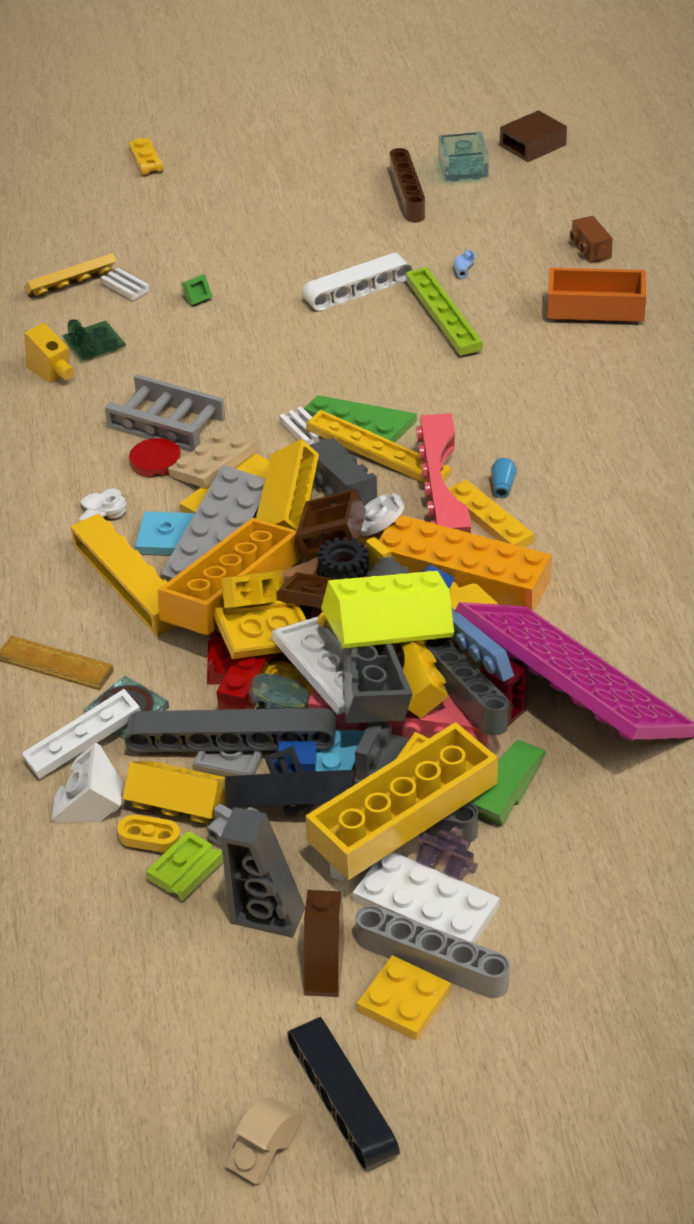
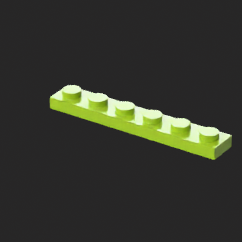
(444, 311)

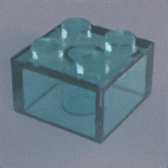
(463, 156)

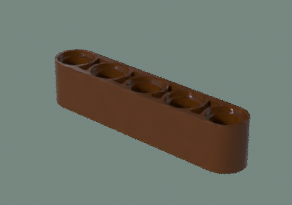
(407, 185)

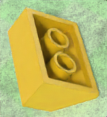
(174, 789)

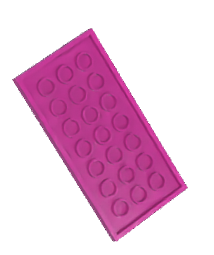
(578, 672)

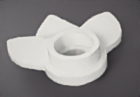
(107, 504)

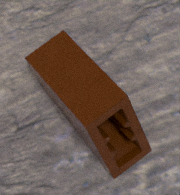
(323, 943)

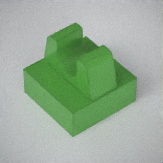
(196, 289)

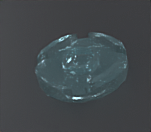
(278, 692)

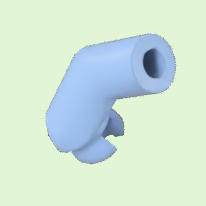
(463, 262)

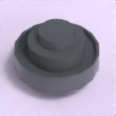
(387, 566)

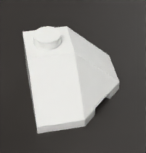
(90, 791)

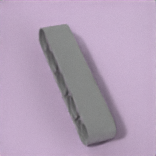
(433, 951)

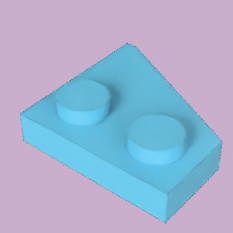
(342, 753)

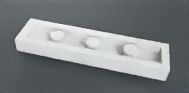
(80, 734)

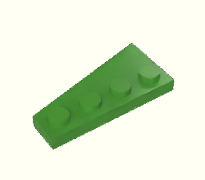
(379, 420)

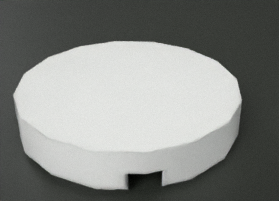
(381, 513)

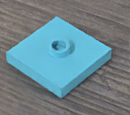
(161, 532)

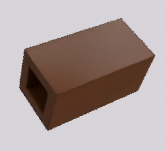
(591, 239)

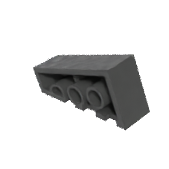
(340, 472)
(374, 685)

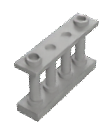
(150, 425)

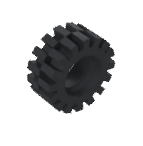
(343, 559)

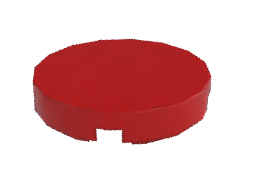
(154, 456)

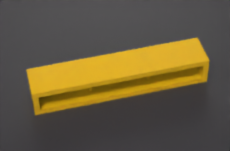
(121, 569)

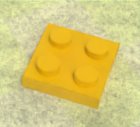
(404, 997)

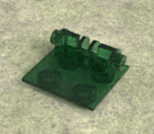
(92, 340)

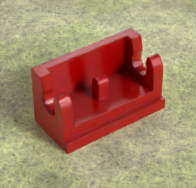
(218, 659)

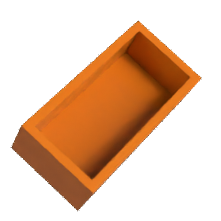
(596, 294)

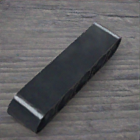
(343, 1093)

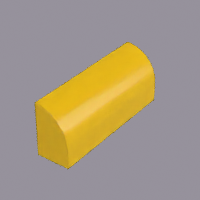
(288, 484)

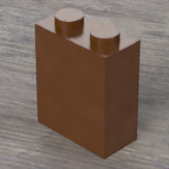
(533, 136)

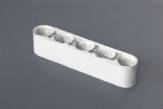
(356, 282)

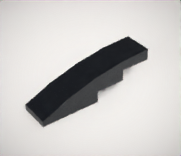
(286, 788)

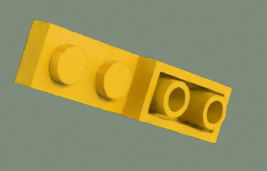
(252, 588)

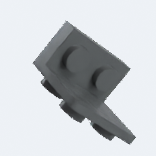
(377, 749)

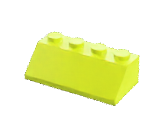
(388, 609)

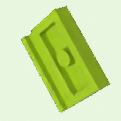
(185, 865)

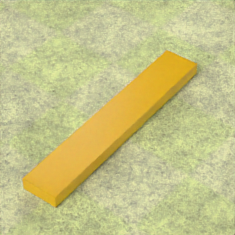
(370, 445)

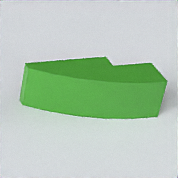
(515, 774)

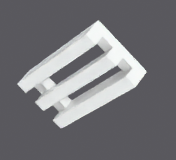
(126, 284)
(301, 417)

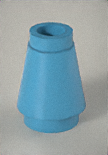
(503, 476)

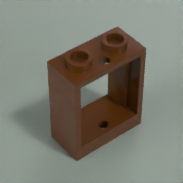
(329, 520)

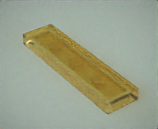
(56, 662)

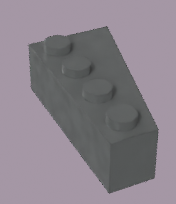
(258, 877)

